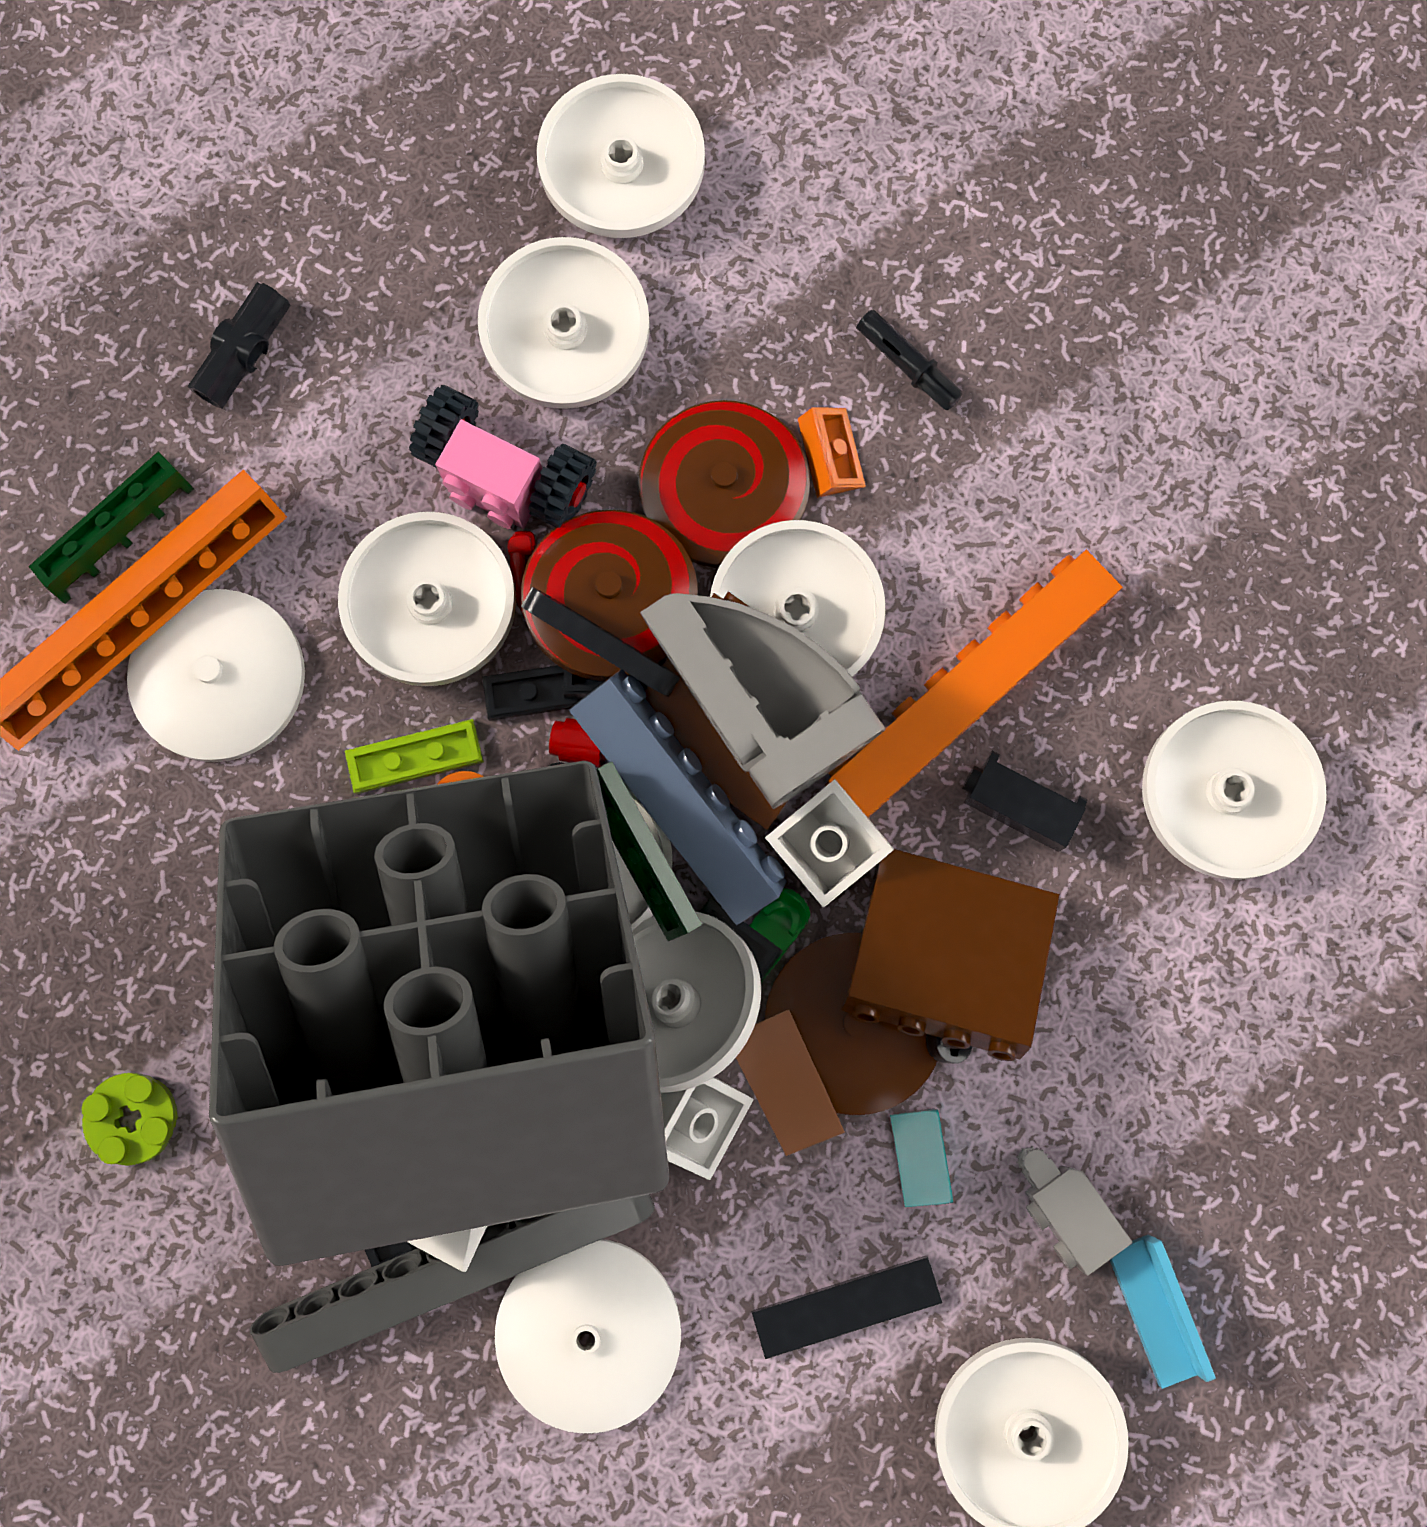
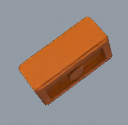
(831, 450)

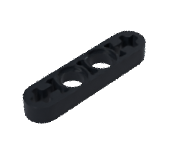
(600, 641)

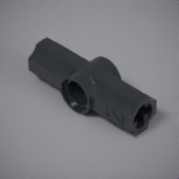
(238, 345)

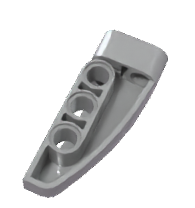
(765, 689)

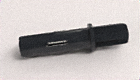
(909, 360)

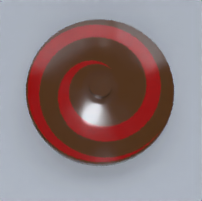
(721, 476)
(607, 571)

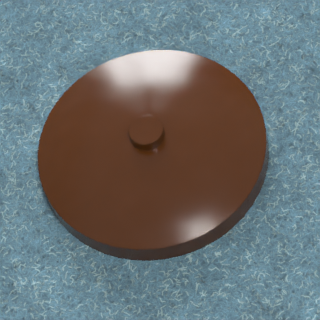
(858, 1062)

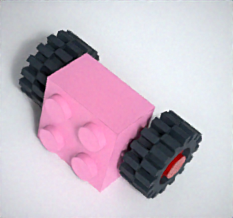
(493, 472)

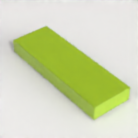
(414, 756)

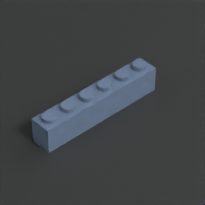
(680, 796)

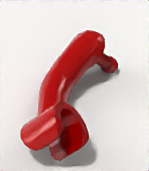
(518, 546)

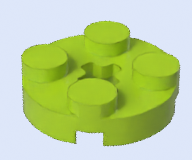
(152, 1130)

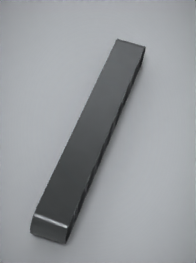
(422, 1282)

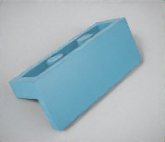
(1160, 1313)

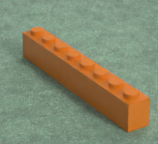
(134, 607)
(977, 682)

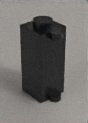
(1023, 803)

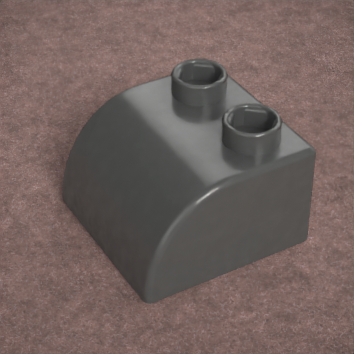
(429, 1014)

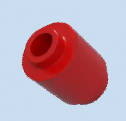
(573, 744)

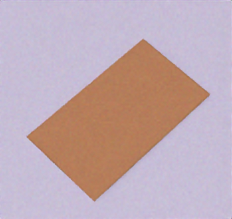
(788, 1084)

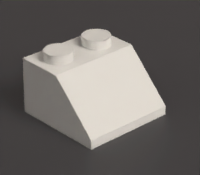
(829, 843)
(702, 1124)

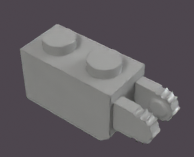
(1073, 1212)

